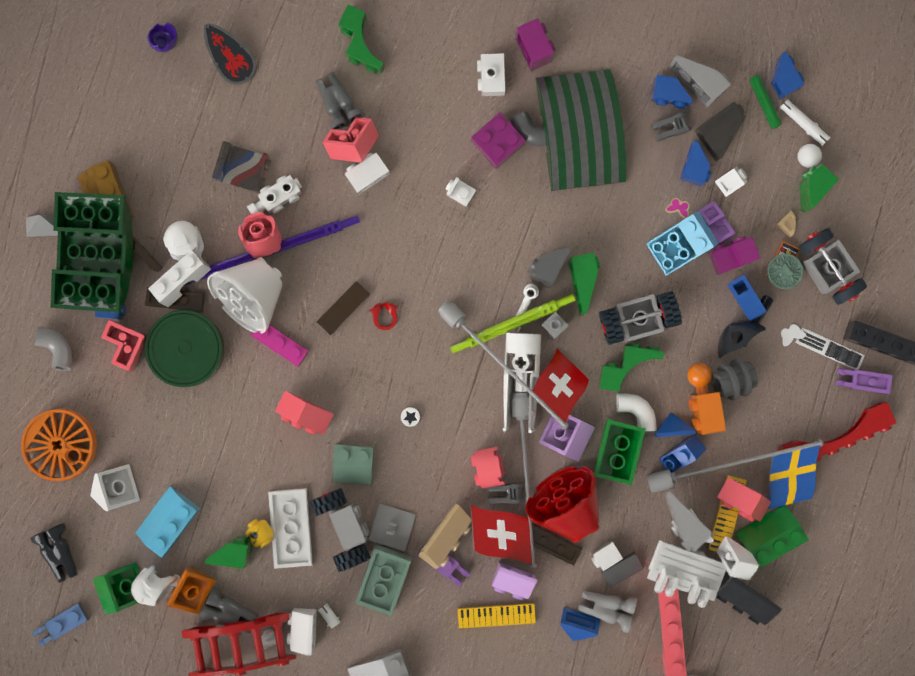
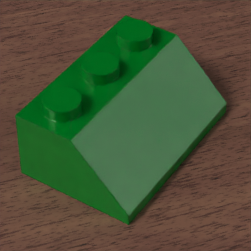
(618, 451)
(772, 536)

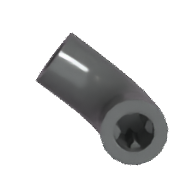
(531, 133)

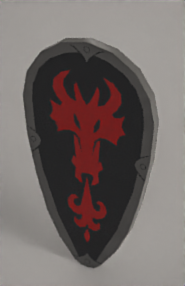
(229, 55)

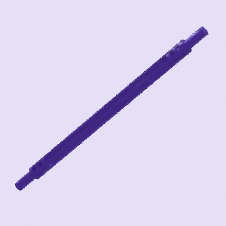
(288, 243)

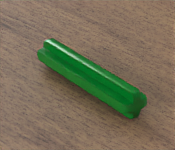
(765, 101)

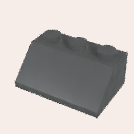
(548, 266)

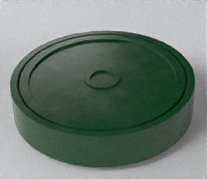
(184, 348)

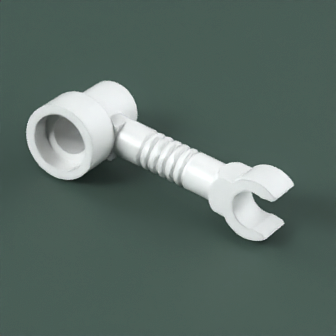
(527, 299)

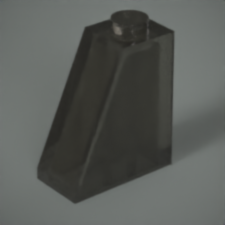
(720, 130)

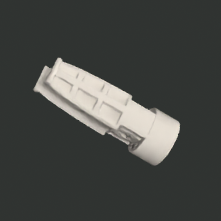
(522, 346)

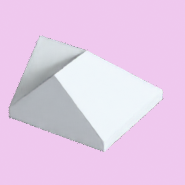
(114, 488)

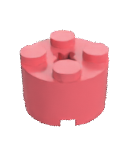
(260, 235)
(488, 467)

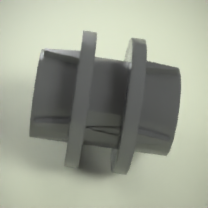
(734, 379)

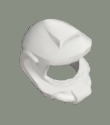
(182, 238)
(151, 589)

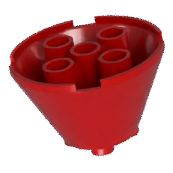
(566, 503)

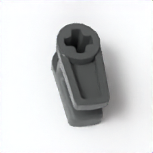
(678, 123)
(510, 498)

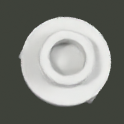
(268, 638)

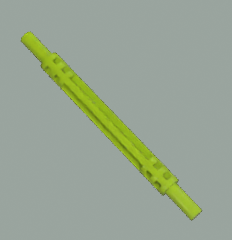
(514, 323)

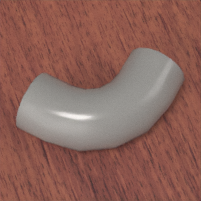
(57, 345)

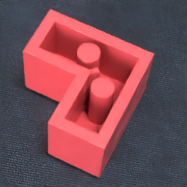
(353, 143)
(130, 344)
(303, 414)
(748, 502)

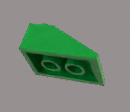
(583, 275)

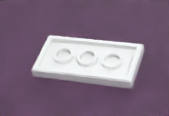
(291, 528)

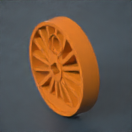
(35, 428)

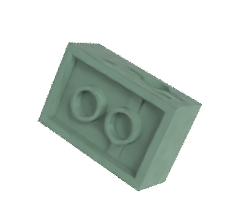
(383, 580)

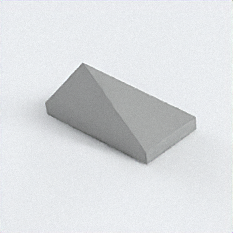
(40, 226)

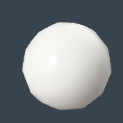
(809, 155)

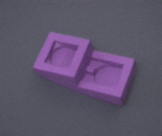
(717, 223)

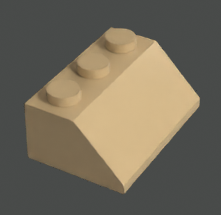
(446, 537)

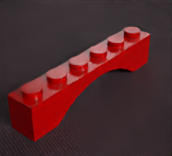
(873, 419)

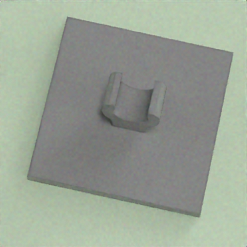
(392, 527)

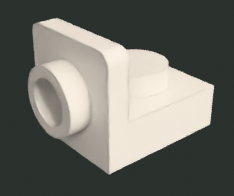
(732, 181)
(460, 191)

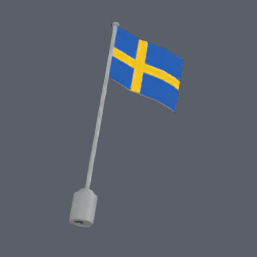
(790, 475)

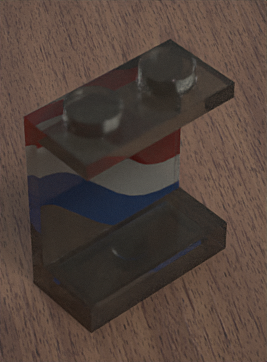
(241, 167)

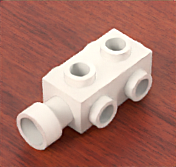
(280, 196)

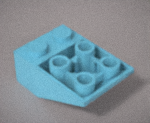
(682, 243)

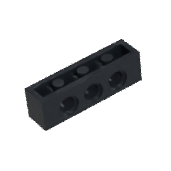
(880, 341)

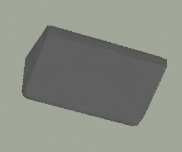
(622, 570)

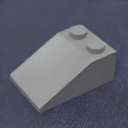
(701, 80)
(689, 528)
(388, 664)

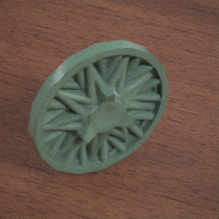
(784, 271)

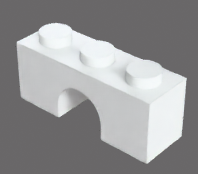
(168, 286)

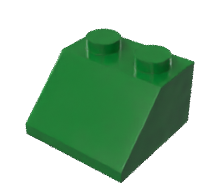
(815, 185)
(233, 554)
(115, 588)

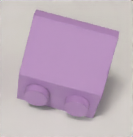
(568, 441)
(514, 581)

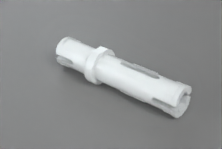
(807, 124)

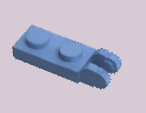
(62, 623)

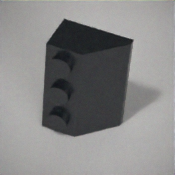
(747, 600)

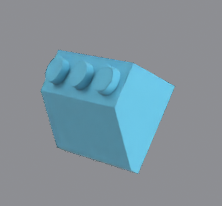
(167, 522)

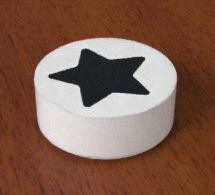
(410, 417)

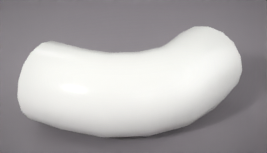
(639, 407)

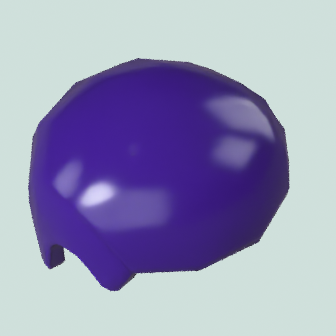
(162, 37)

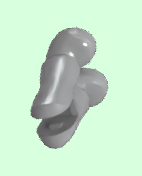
(607, 606)

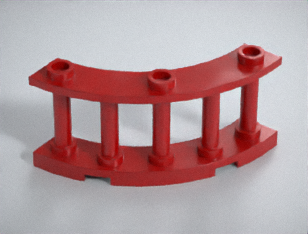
(233, 630)

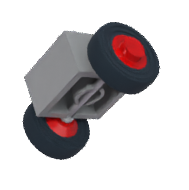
(831, 267)

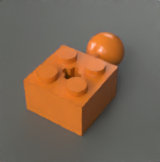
(705, 405)

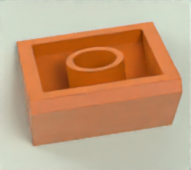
(191, 591)

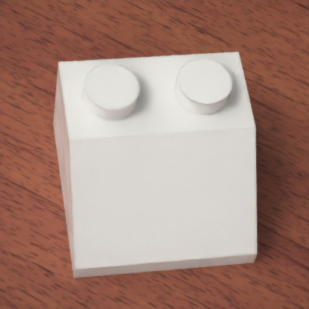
(303, 630)

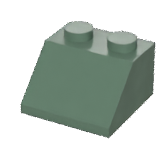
(353, 464)

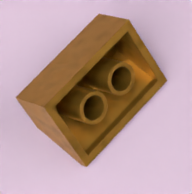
(102, 180)

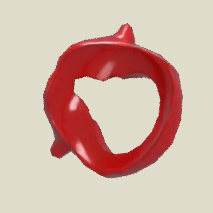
(392, 310)

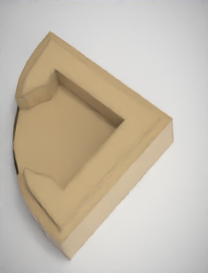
(788, 224)

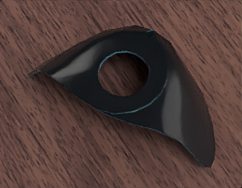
(747, 328)

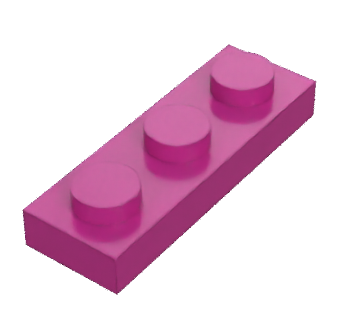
(282, 345)

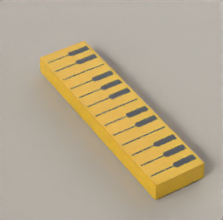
(724, 521)
(496, 615)

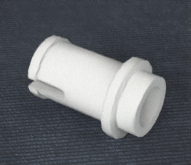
(330, 617)

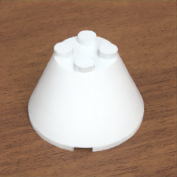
(248, 293)

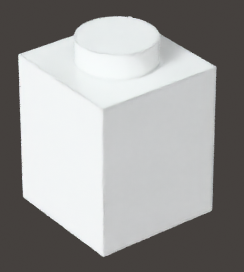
(606, 556)

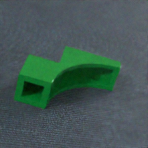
(357, 52)
(612, 376)

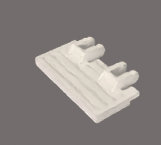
(683, 570)

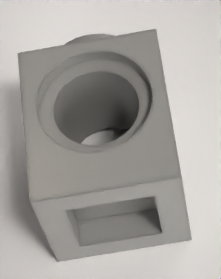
(554, 325)

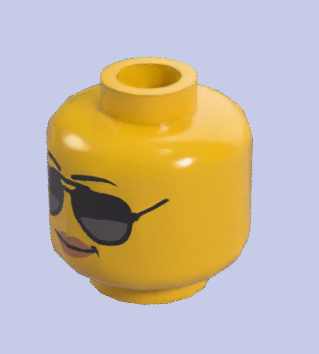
(259, 533)

